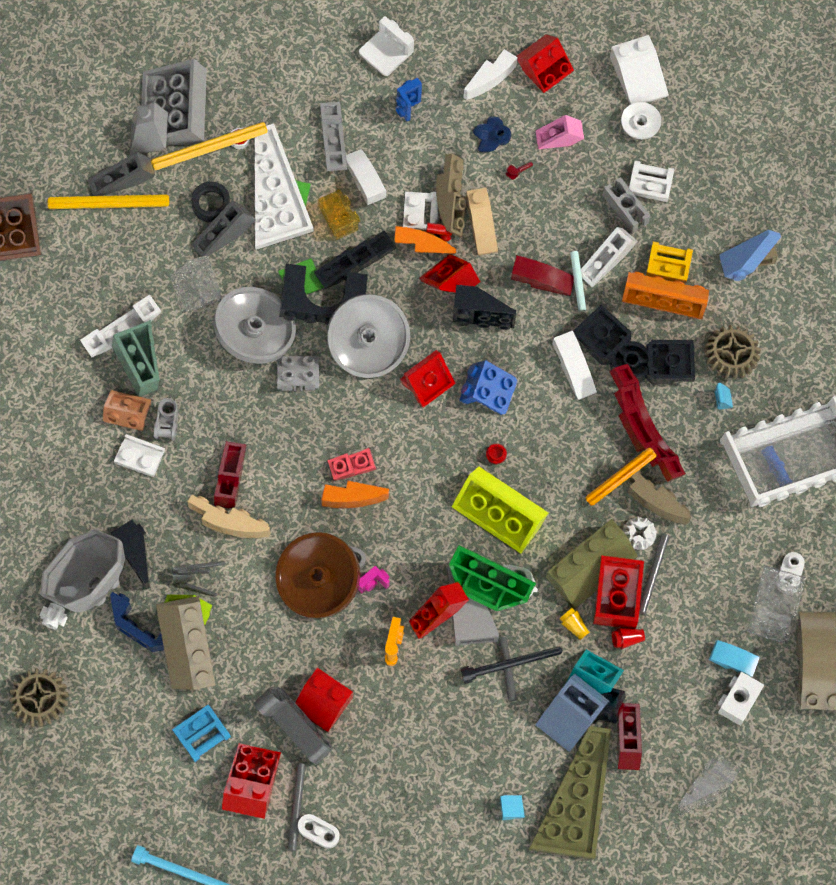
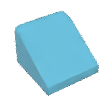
(723, 397)
(511, 807)

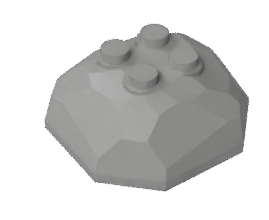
(84, 571)

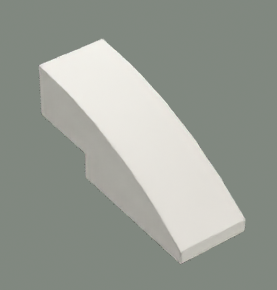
(490, 75)
(365, 177)
(574, 365)

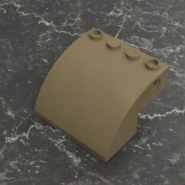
(817, 660)

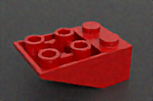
(251, 781)

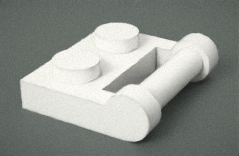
(650, 186)
(415, 207)

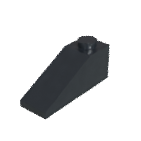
(134, 549)

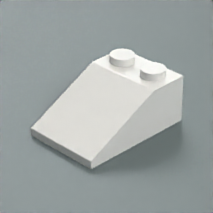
(639, 70)

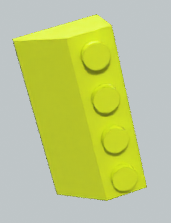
(499, 509)

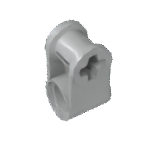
(166, 424)

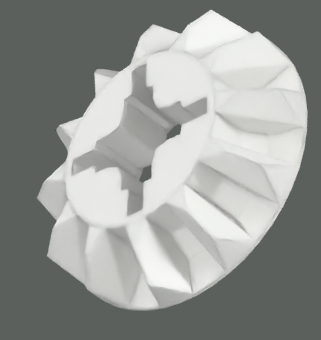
(649, 534)

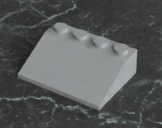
(181, 93)

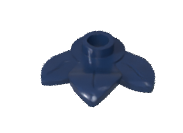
(489, 133)

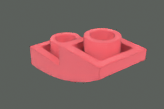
(351, 465)

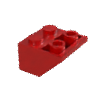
(545, 62)

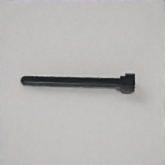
(470, 673)

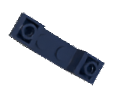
(121, 608)

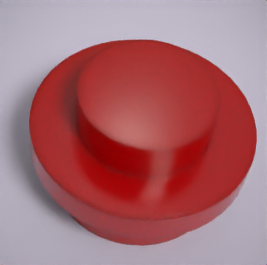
(496, 453)

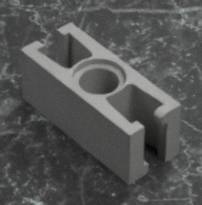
(626, 197)

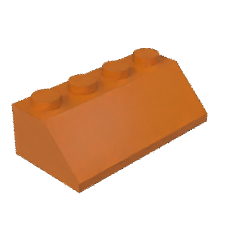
(665, 295)

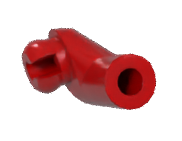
(440, 230)

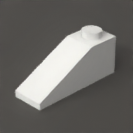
(608, 256)

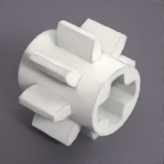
(53, 616)

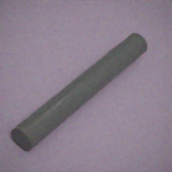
(508, 674)

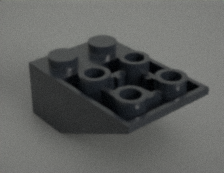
(482, 309)

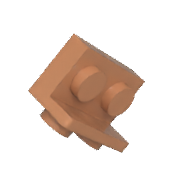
(126, 410)

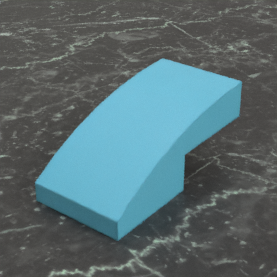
(733, 657)

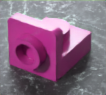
(369, 580)

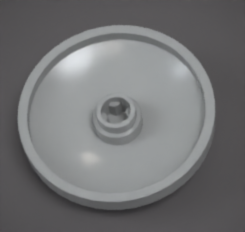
(251, 327)
(368, 335)

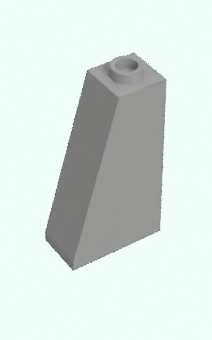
(472, 622)

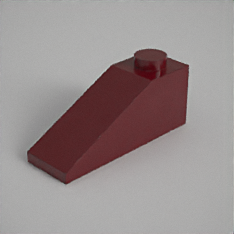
(629, 737)

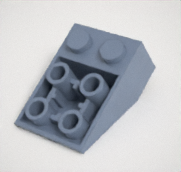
(572, 712)

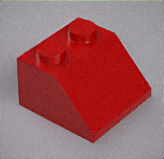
(323, 699)

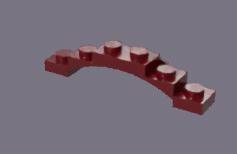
(640, 425)

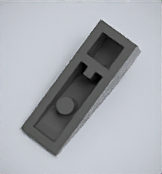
(122, 175)
(224, 229)

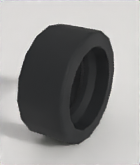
(206, 187)

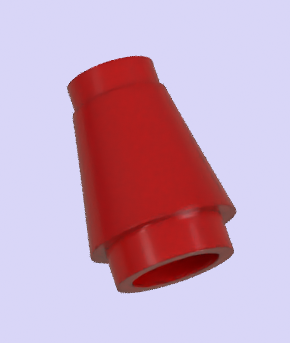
(625, 638)

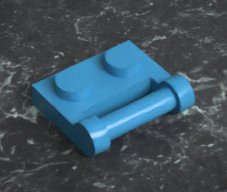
(198, 726)

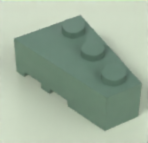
(137, 356)

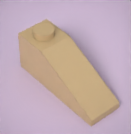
(481, 221)

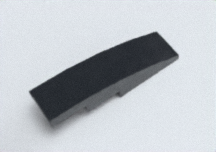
(355, 259)

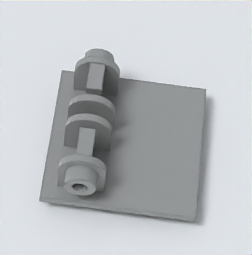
(298, 372)

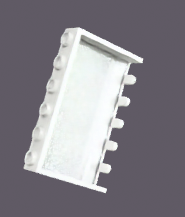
(785, 453)

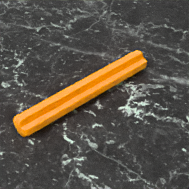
(620, 476)

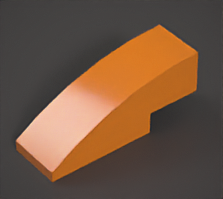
(423, 241)
(353, 495)

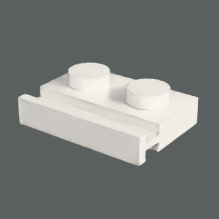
(139, 455)

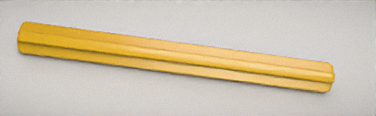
(209, 146)
(108, 201)

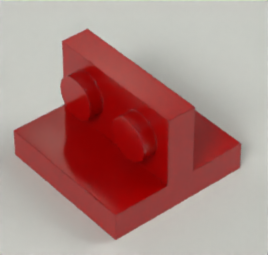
(428, 379)

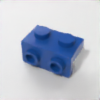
(408, 96)

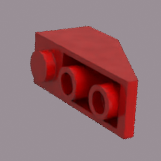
(438, 608)

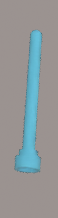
(142, 856)

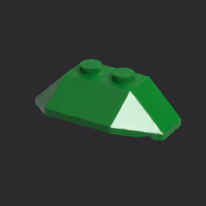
(489, 581)

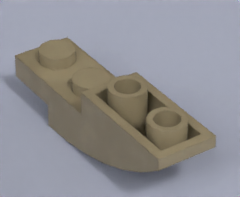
(449, 201)
(660, 502)

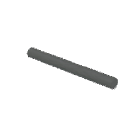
(653, 573)
(296, 806)

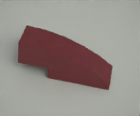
(542, 276)
(230, 475)

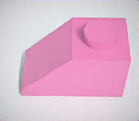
(560, 133)

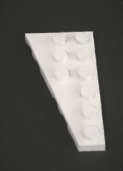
(278, 202)

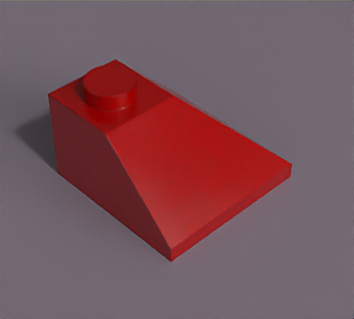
(449, 273)

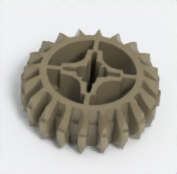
(748, 348)
(30, 698)

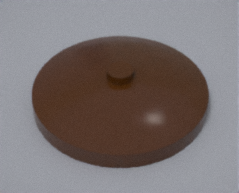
(317, 575)

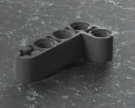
(294, 722)

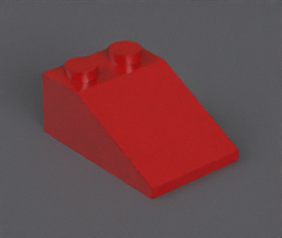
(618, 592)

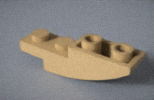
(236, 523)

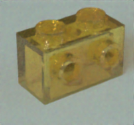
(338, 214)

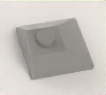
(148, 129)

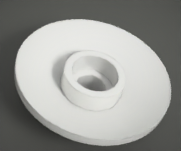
(641, 112)

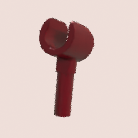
(513, 172)

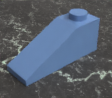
(748, 255)

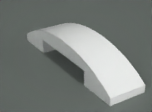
(101, 341)

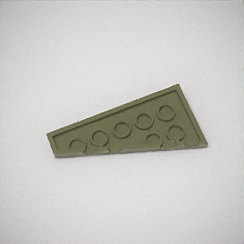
(575, 812)

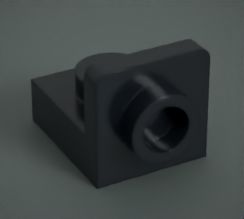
(610, 711)

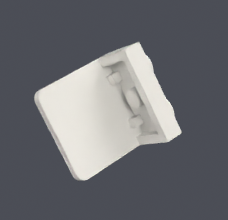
(387, 47)

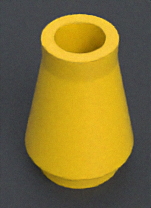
(573, 622)

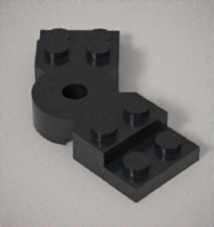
(611, 345)

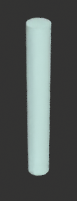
(578, 281)

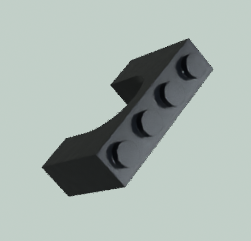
(296, 304)

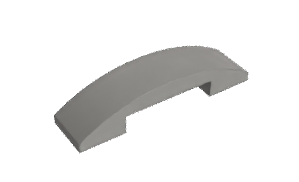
(333, 136)

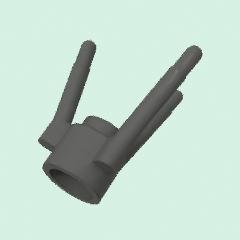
(184, 573)

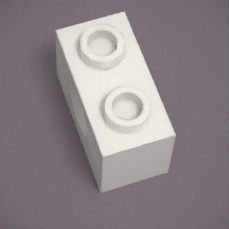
(749, 689)

